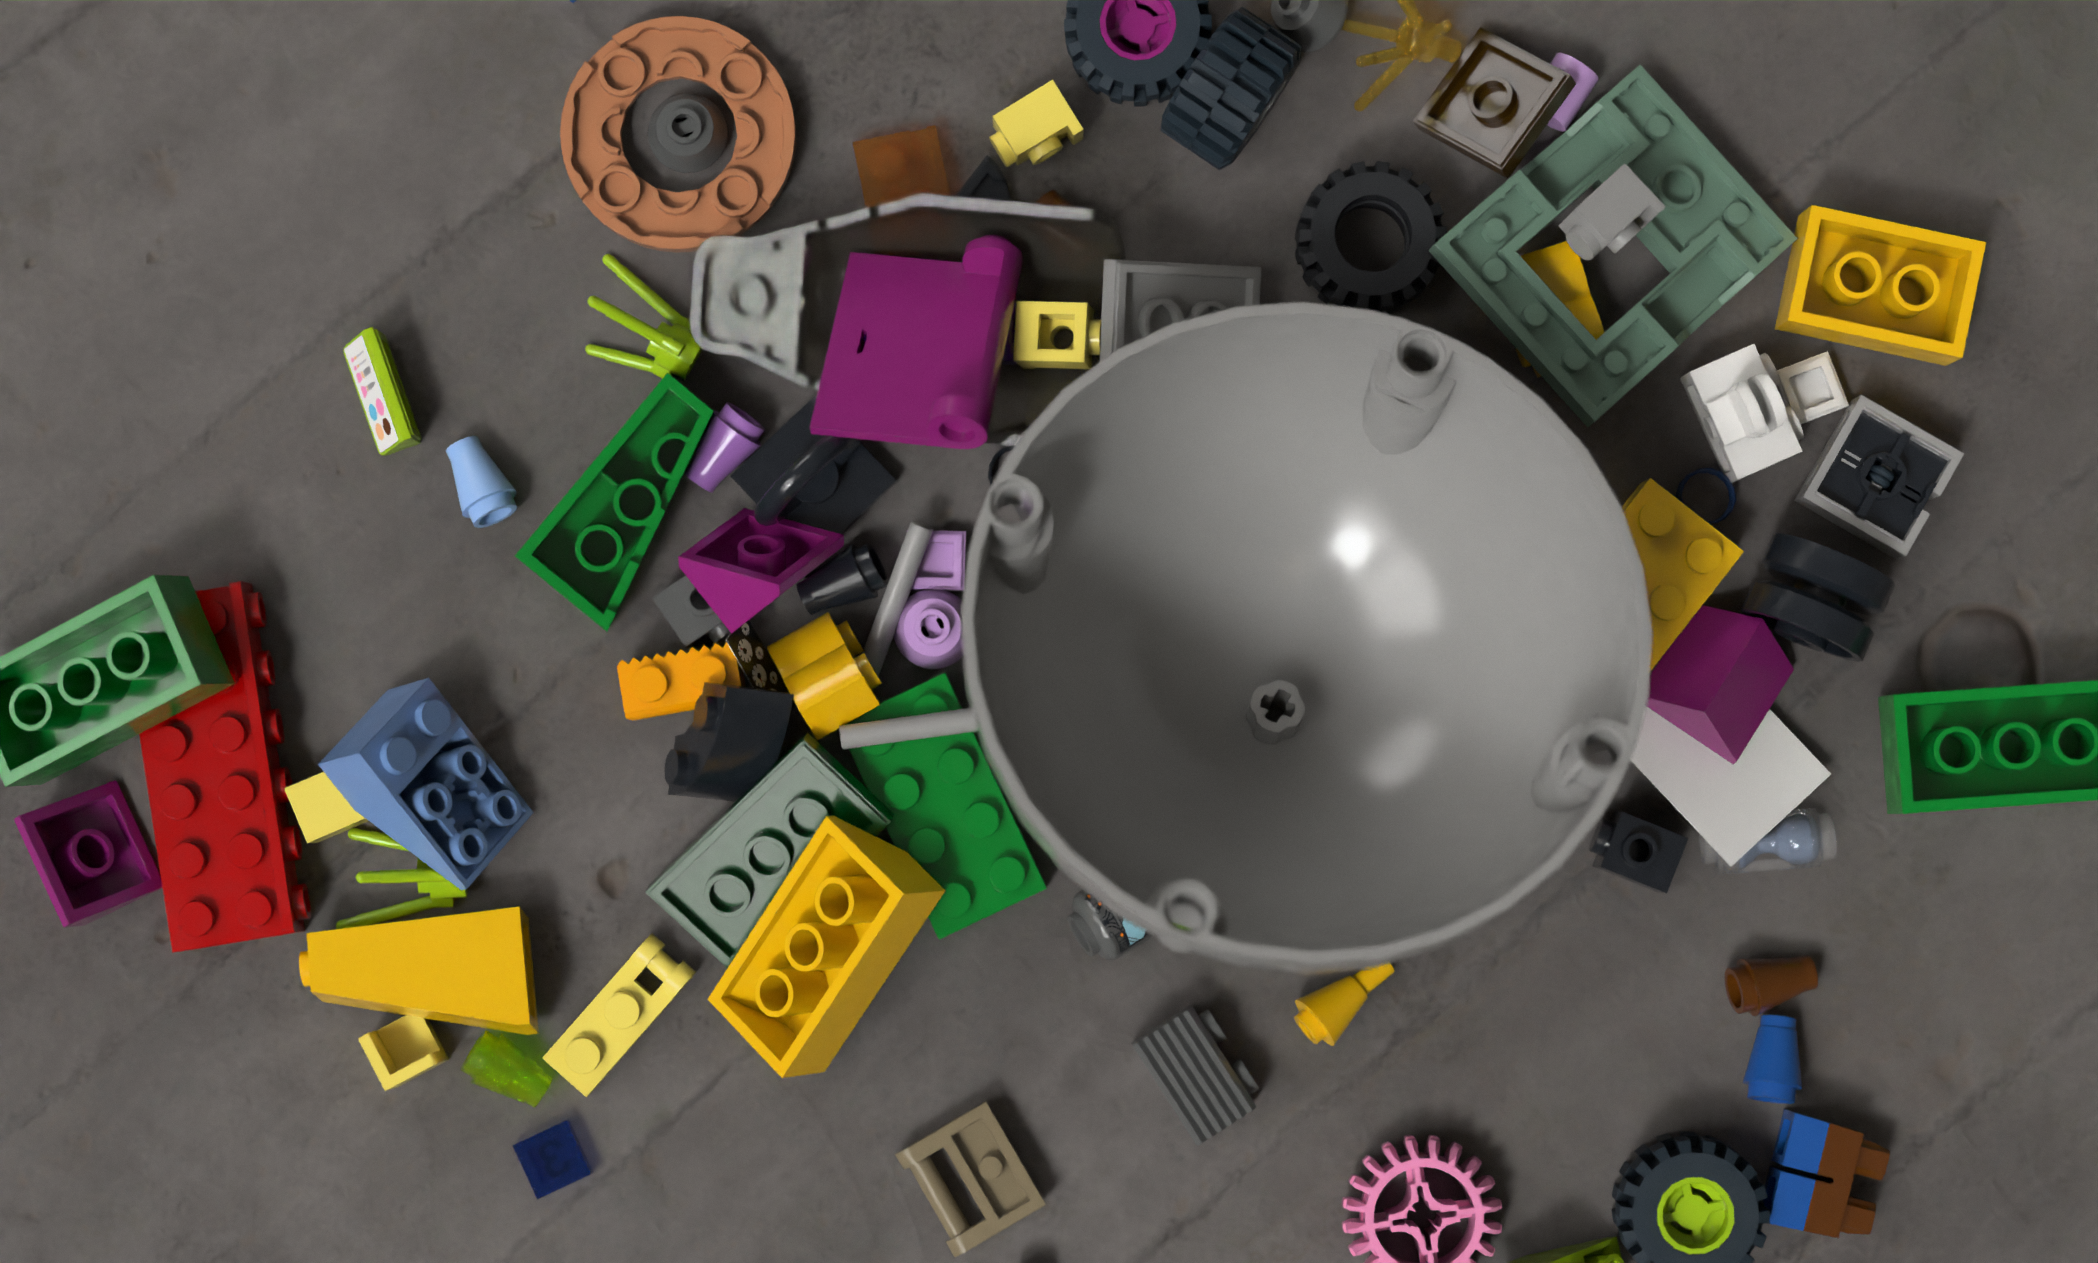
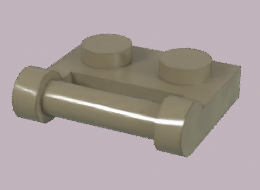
(988, 1170)

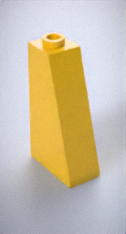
(433, 968)

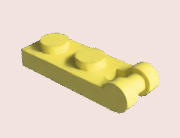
(617, 1017)

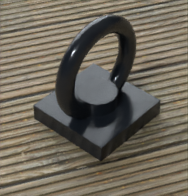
(812, 477)

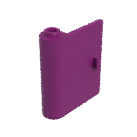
(928, 349)

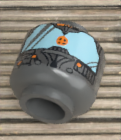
(1101, 930)

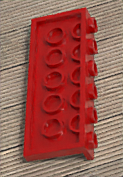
(223, 796)

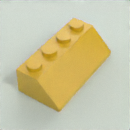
(824, 947)

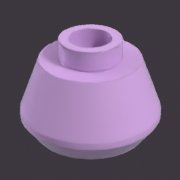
(943, 645)

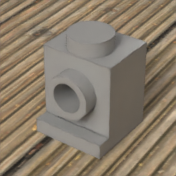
(1611, 215)

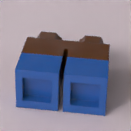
(1828, 1151)

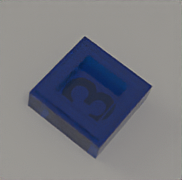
(552, 1159)

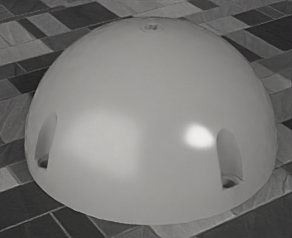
(1272, 528)

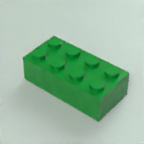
(105, 678)
(1990, 747)
(948, 812)

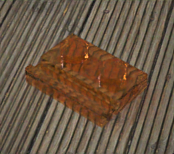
(900, 166)

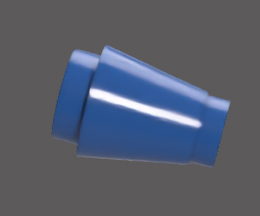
(1774, 1062)

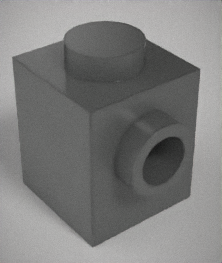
(690, 614)

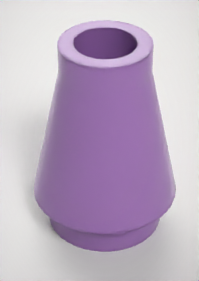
(724, 445)

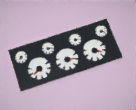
(755, 660)

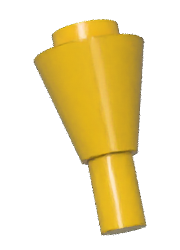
(1331, 1008)

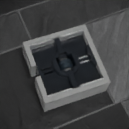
(1878, 477)

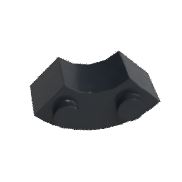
(729, 742)

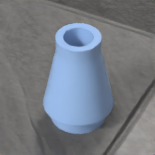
(480, 484)

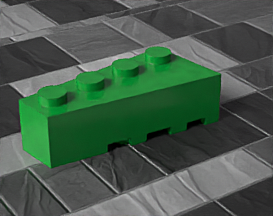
(610, 514)

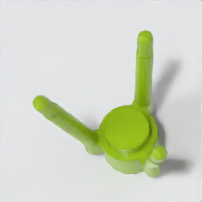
(670, 345)
(428, 880)

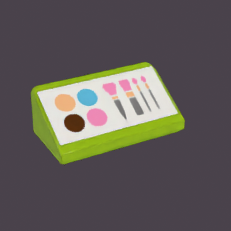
(381, 392)

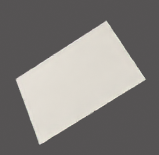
(1723, 800)

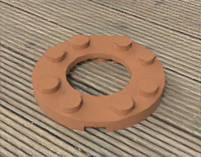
(663, 52)

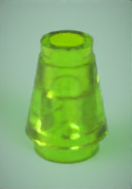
(505, 1069)

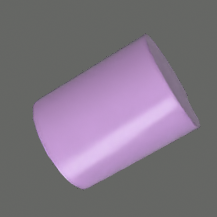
(1585, 82)

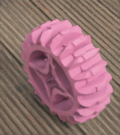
(1450, 1210)

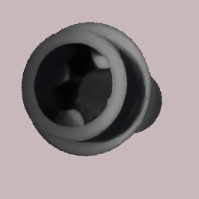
(844, 580)

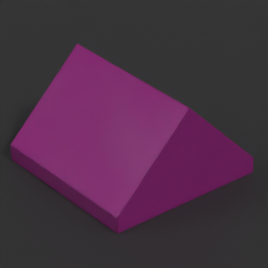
(751, 564)
(1719, 679)
(89, 854)

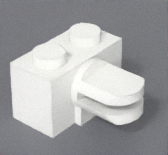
(1743, 412)

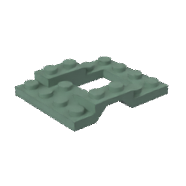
(1707, 237)

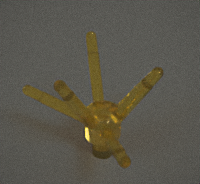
(1414, 40)

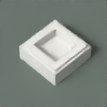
(1811, 388)

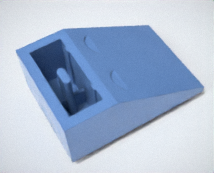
(427, 782)

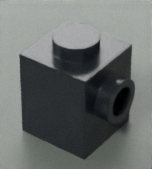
(1637, 851)

